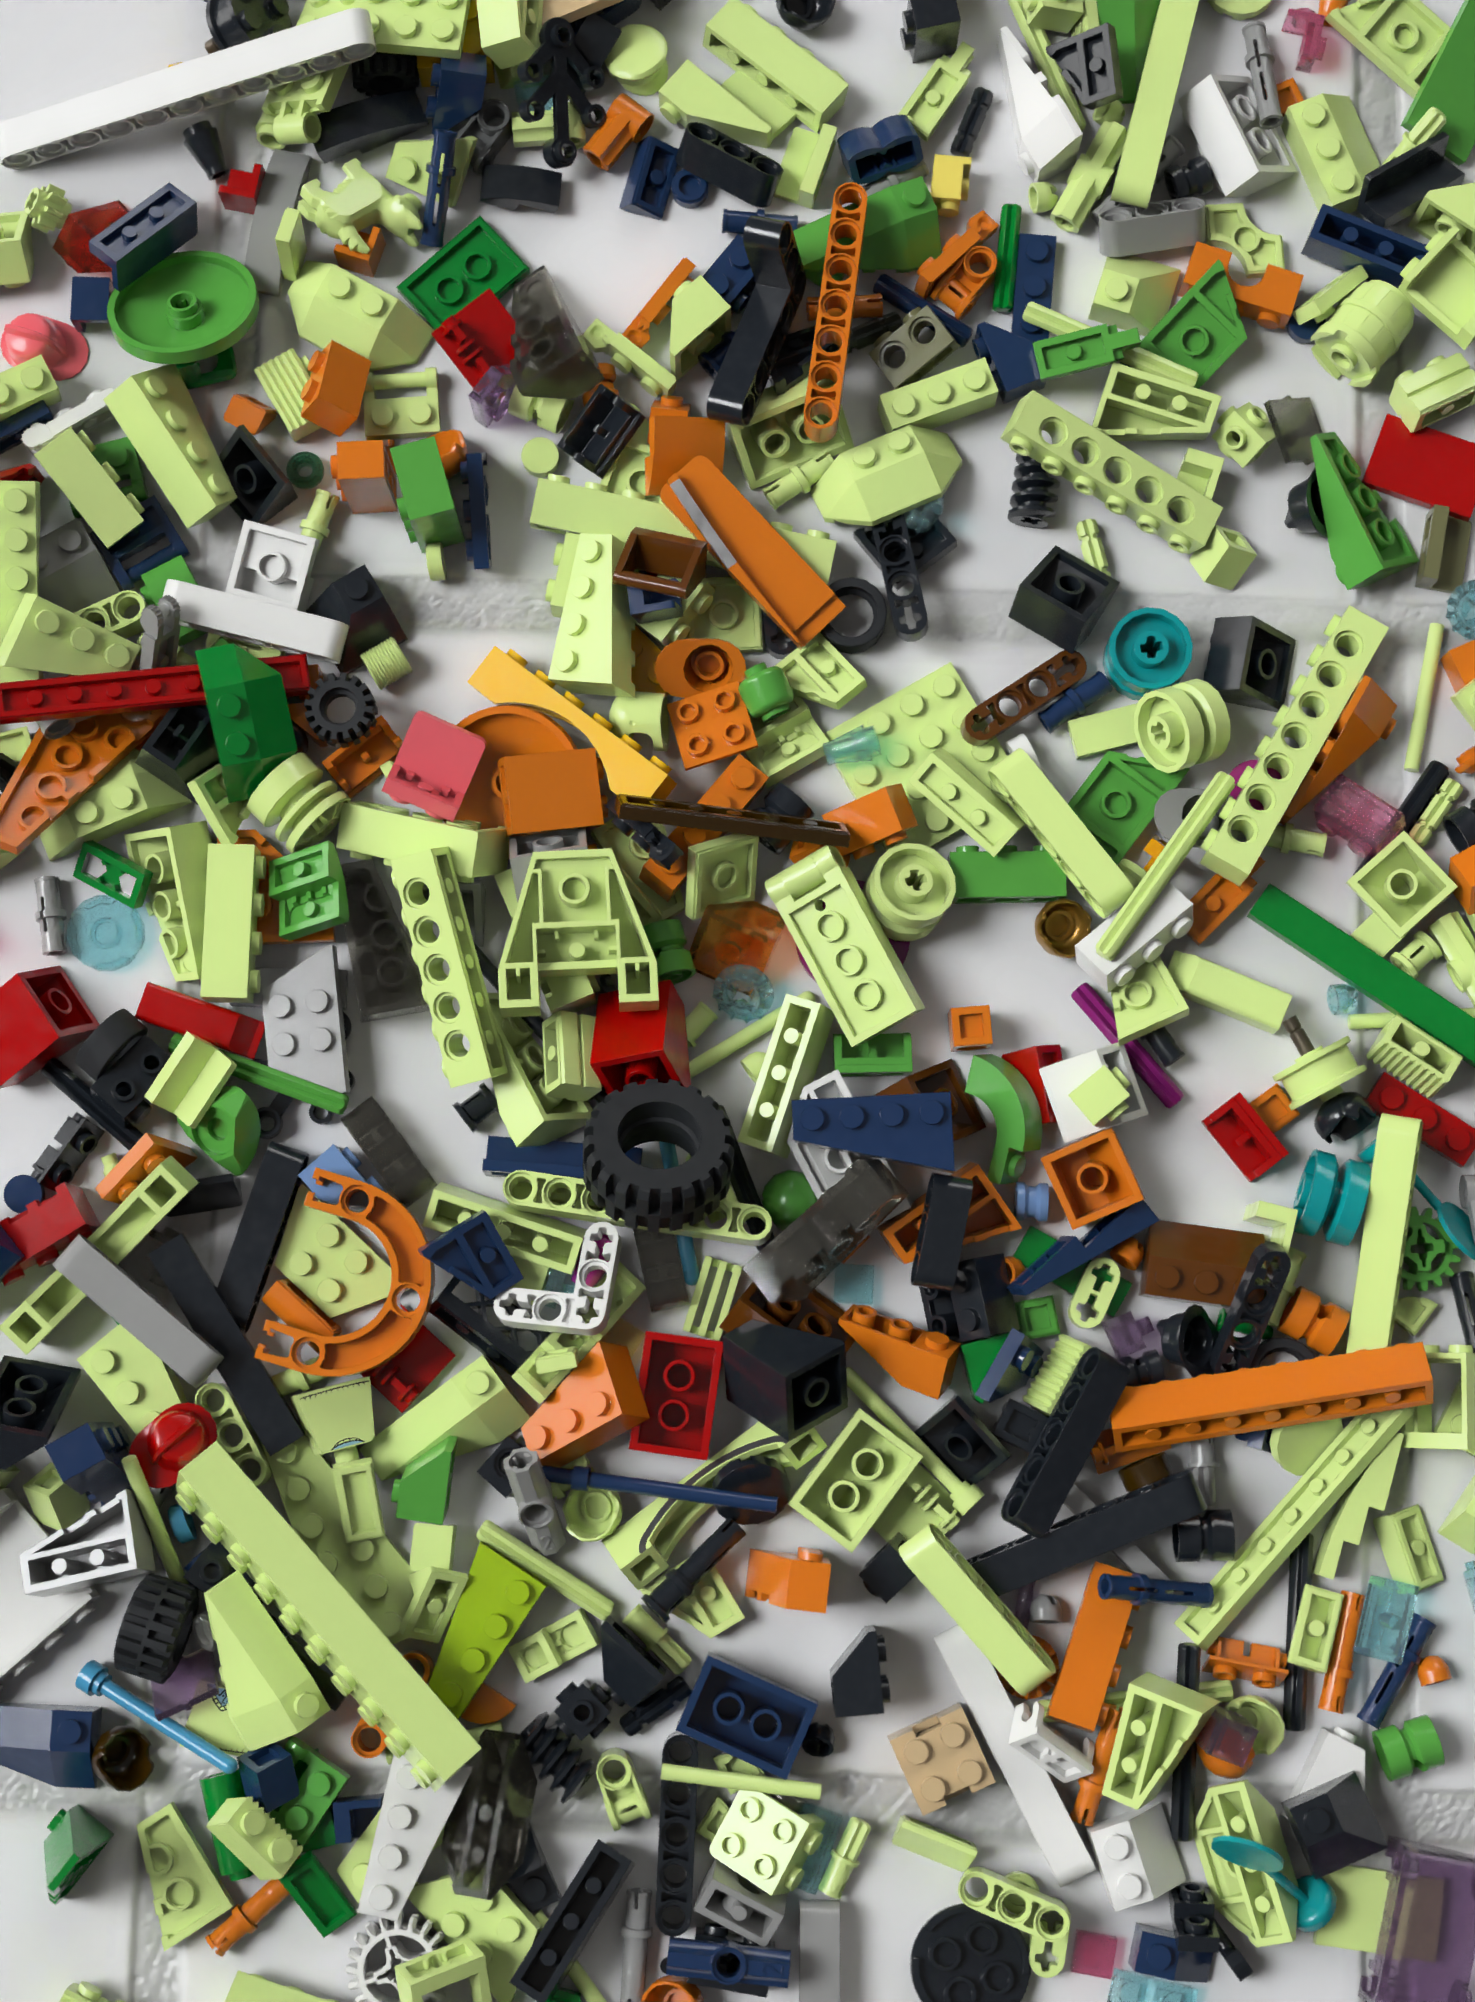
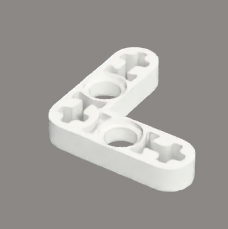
(571, 1304)

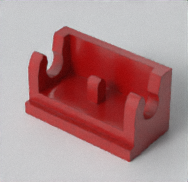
(1244, 1137)

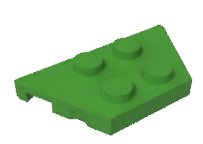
(1200, 327)
(1121, 800)

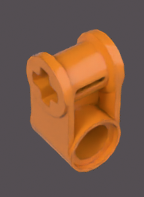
(962, 286)

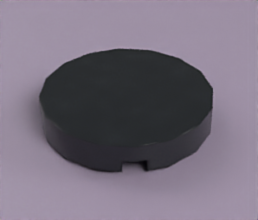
(753, 1476)

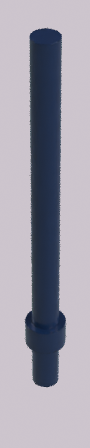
(582, 1479)

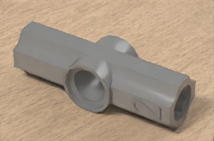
(534, 1501)

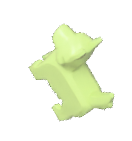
(358, 204)

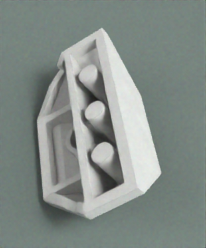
(826, 1166)

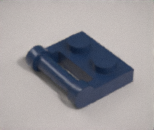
(155, 527)

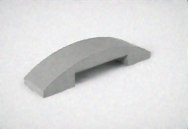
(279, 190)

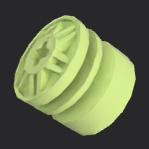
(298, 803)

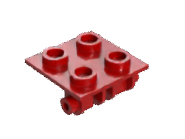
(478, 337)
(411, 1370)

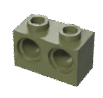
(919, 357)

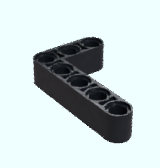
(764, 323)

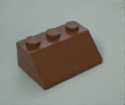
(1196, 1263)
(812, 1315)

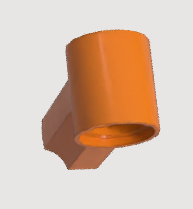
(624, 124)

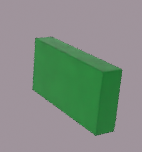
(318, 1894)

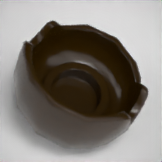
(122, 1758)

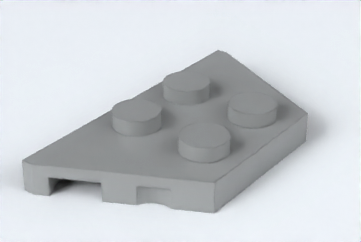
(307, 1022)

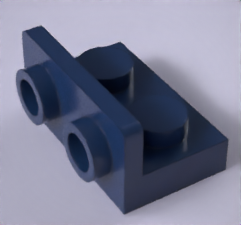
(732, 275)

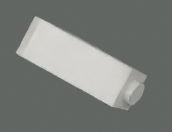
(1330, 1758)

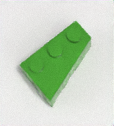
(427, 498)

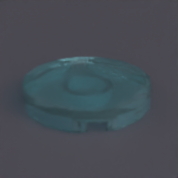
(105, 933)

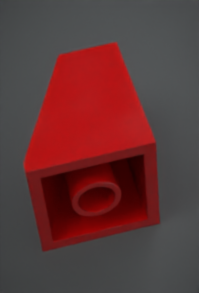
(39, 1021)
(640, 1043)

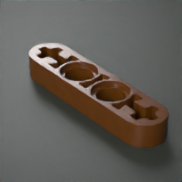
(1023, 697)

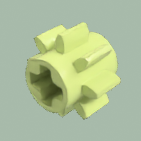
(47, 208)

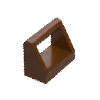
(662, 555)

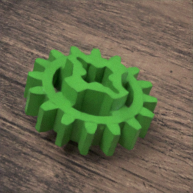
(1420, 1264)

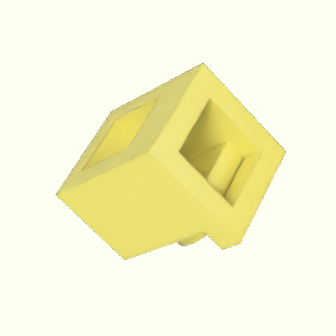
(950, 183)

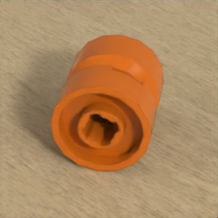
(1316, 1322)

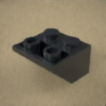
(180, 748)
(976, 1305)
(857, 1679)

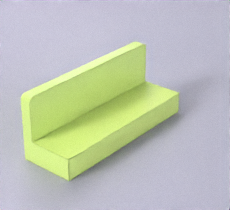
(966, 801)

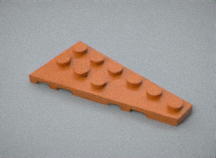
(64, 769)

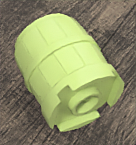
(1363, 332)

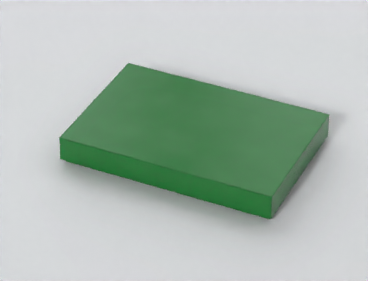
(461, 273)

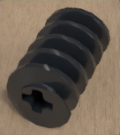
(1031, 494)
(555, 1757)

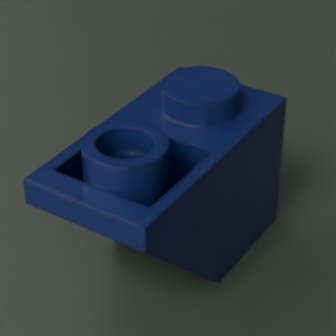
(458, 89)
(1009, 360)

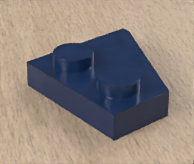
(475, 1255)

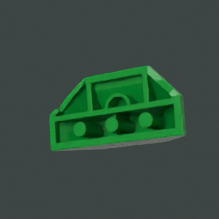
(246, 717)

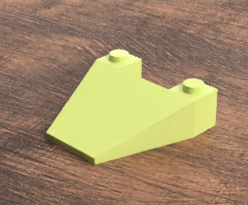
(575, 922)

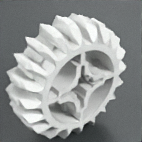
(393, 1951)

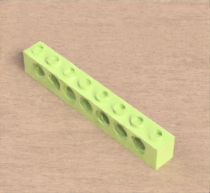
(1361, 638)

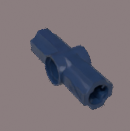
(757, 1964)

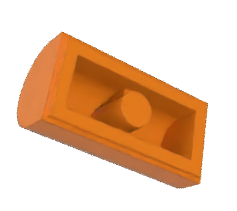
(299, 1311)

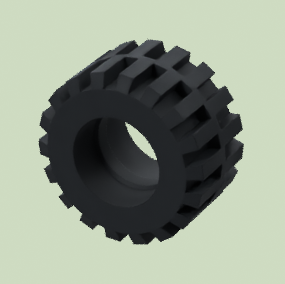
(156, 1628)

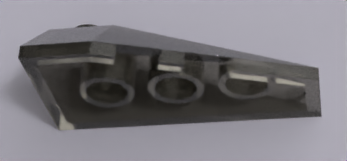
(548, 344)

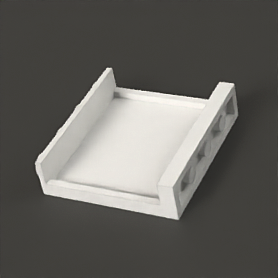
(29, 1620)

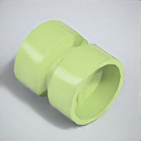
(549, 412)

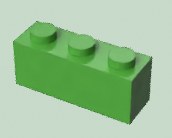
(1007, 877)

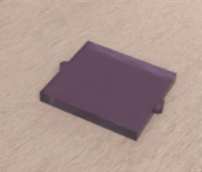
(189, 1684)

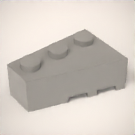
(95, 1550)

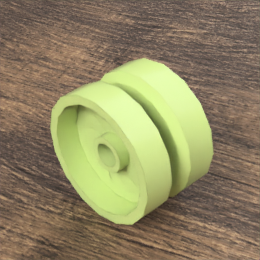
(1182, 725)
(910, 890)

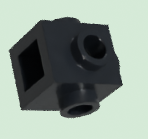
(584, 1694)

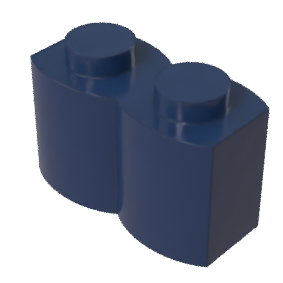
(883, 148)

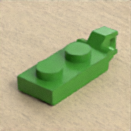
(1083, 350)

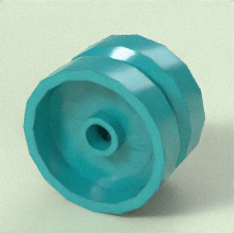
(1150, 632)
(1331, 1197)

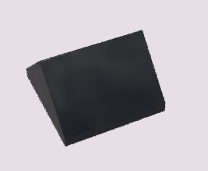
(256, 479)
(962, 1441)

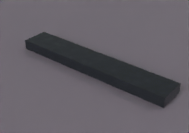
(217, 1325)

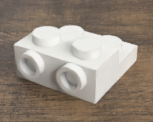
(273, 566)

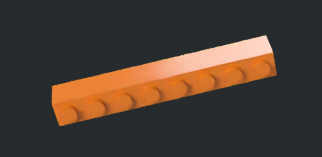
(1272, 1396)

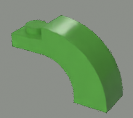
(1014, 1111)

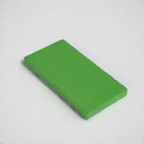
(1452, 86)

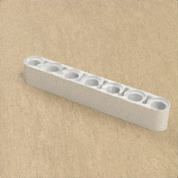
(1025, 1778)

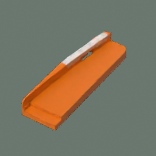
(751, 550)

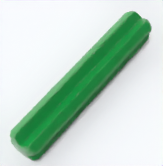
(1007, 258)

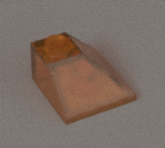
(736, 936)

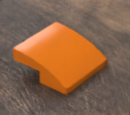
(676, 442)

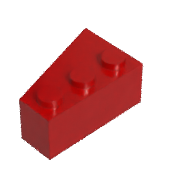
(49, 1228)

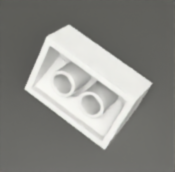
(1230, 138)

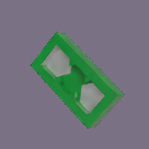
(112, 874)

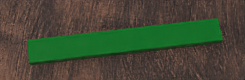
(1365, 970)

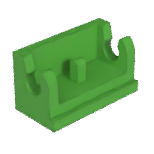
(877, 1057)

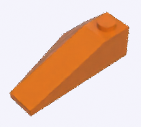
(1357, 729)

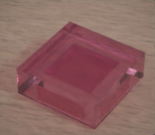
(1093, 1954)

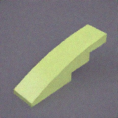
(539, 1386)
(1350, 1514)

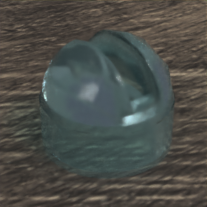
(1341, 998)

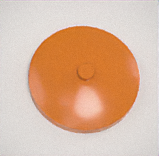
(507, 732)

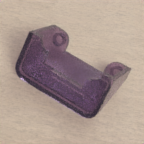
(1425, 1927)

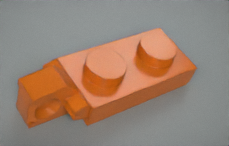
(977, 232)
(656, 307)
(1217, 901)

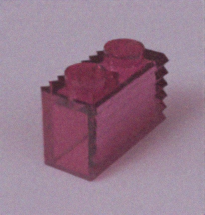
(1358, 817)

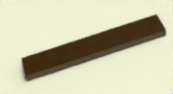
(731, 820)

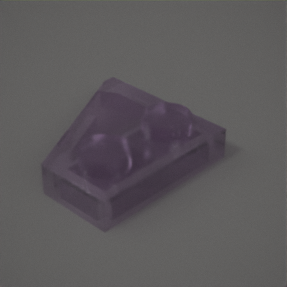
(491, 395)

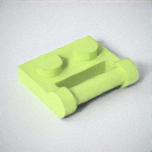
(406, 415)

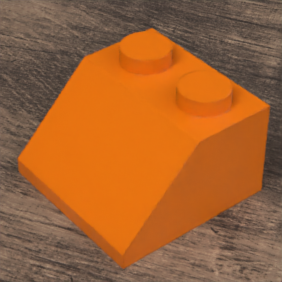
(1092, 1177)

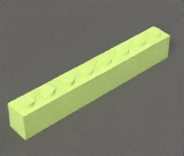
(593, 510)

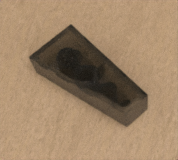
(378, 949)

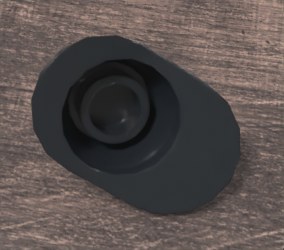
(1305, 507)
(1189, 1340)

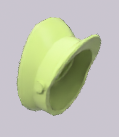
(639, 59)

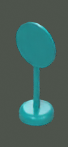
(1452, 1218)
(1314, 1897)

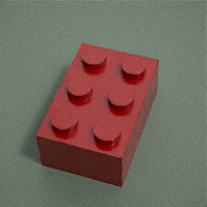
(680, 1393)

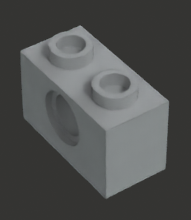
(739, 1904)

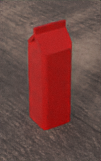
(208, 1021)

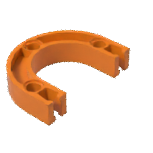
(392, 1327)

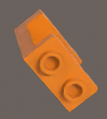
(552, 791)

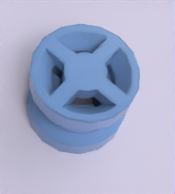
(1031, 1201)

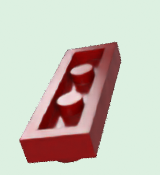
(1440, 1129)

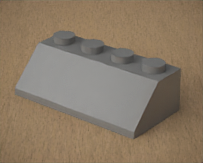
(73, 569)

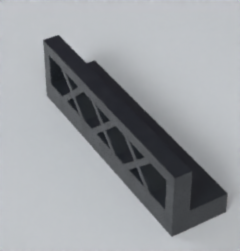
(481, 1333)

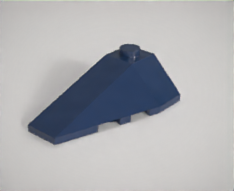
(50, 1742)

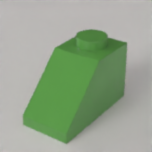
(426, 1485)

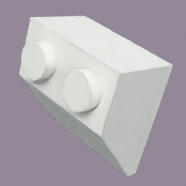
(1136, 1856)

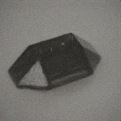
(491, 1817)

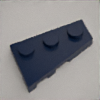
(474, 510)

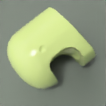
(642, 714)

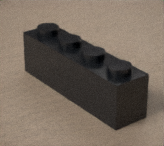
(572, 1922)

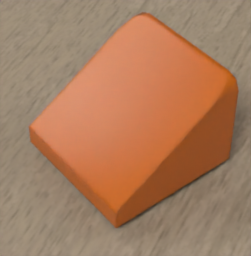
(249, 412)

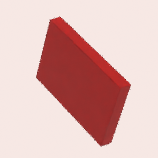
(1423, 468)

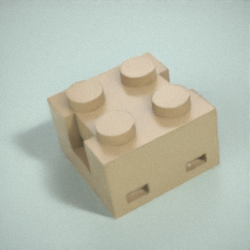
(941, 1758)

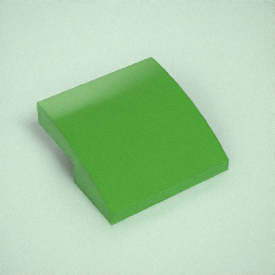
(308, 891)

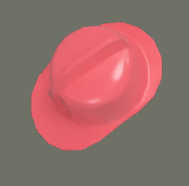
(58, 343)

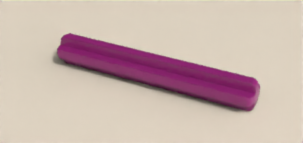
(1139, 1058)

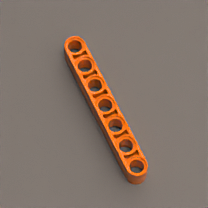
(839, 295)

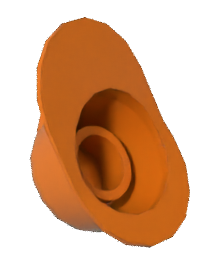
(698, 666)

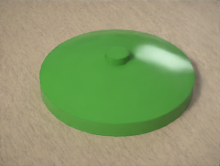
(184, 308)

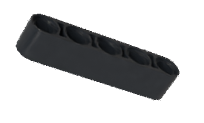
(261, 1231)
(1065, 1442)
(676, 1852)

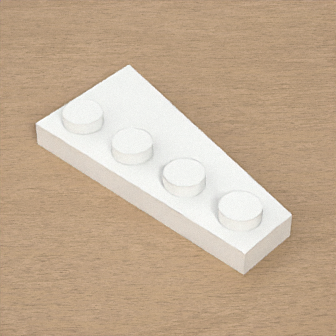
(405, 1837)

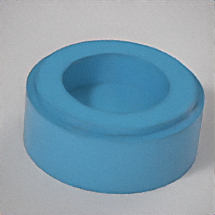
(182, 1524)

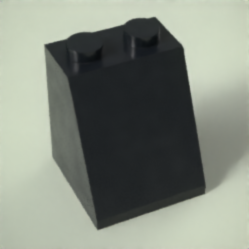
(785, 1376)

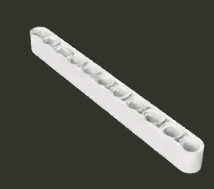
(187, 88)

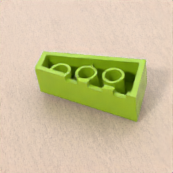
(484, 1623)

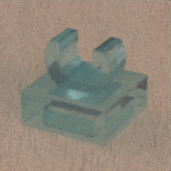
(556, 1284)

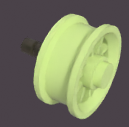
(1317, 1070)

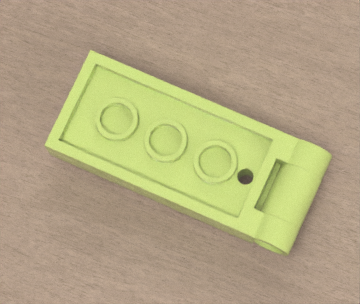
(844, 945)

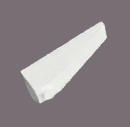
(1042, 124)

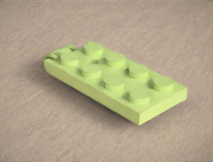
(298, 101)

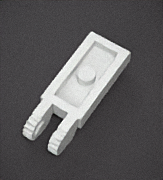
(83, 417)

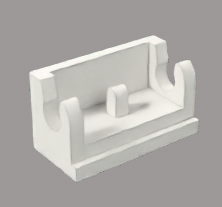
(1048, 1746)

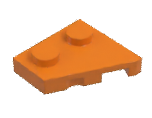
(139, 1163)

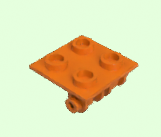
(712, 725)

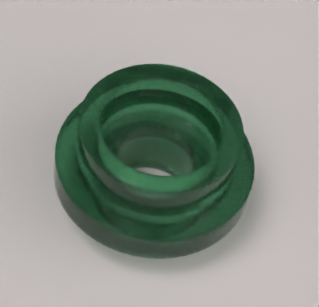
(302, 460)

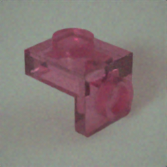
(1309, 26)

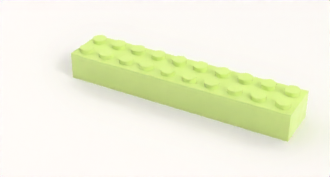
(324, 1617)

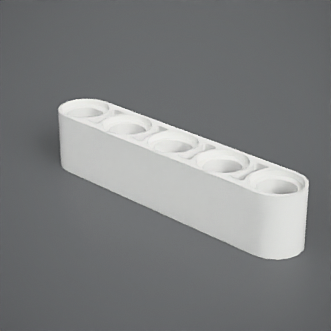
(258, 622)

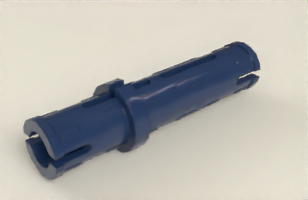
(444, 143)
(1118, 1588)
(1394, 1675)

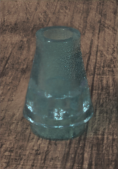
(854, 746)

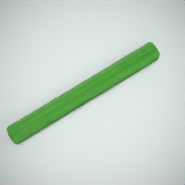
(282, 1082)

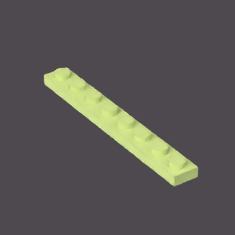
(1291, 1522)

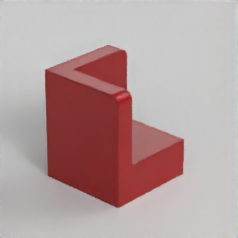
(242, 189)

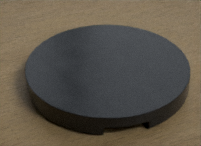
(969, 1958)

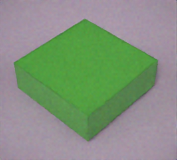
(1037, 1317)

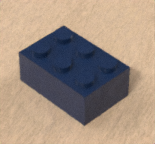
(747, 1715)

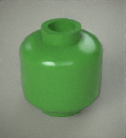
(766, 692)

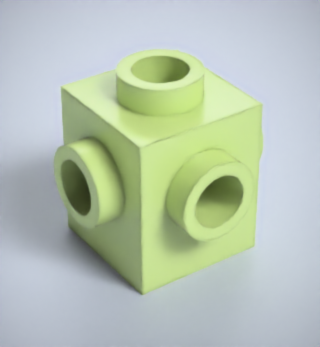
(1244, 433)

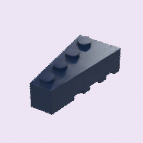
(886, 1127)

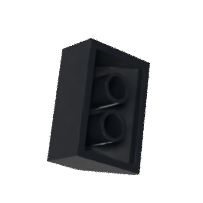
(31, 1404)

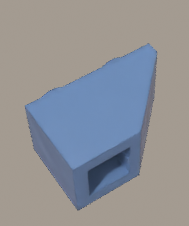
(343, 1163)

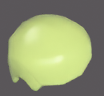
(592, 1513)
(1263, 1717)

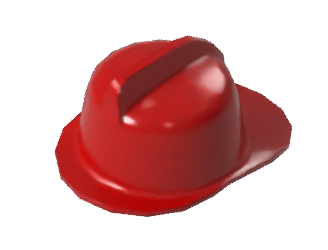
(173, 1442)

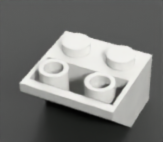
(1068, 1074)

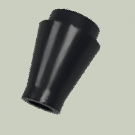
(205, 146)

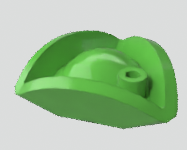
(228, 1130)

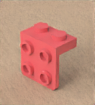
(434, 766)

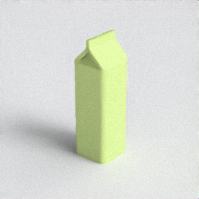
(1229, 992)

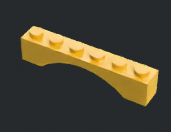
(507, 682)

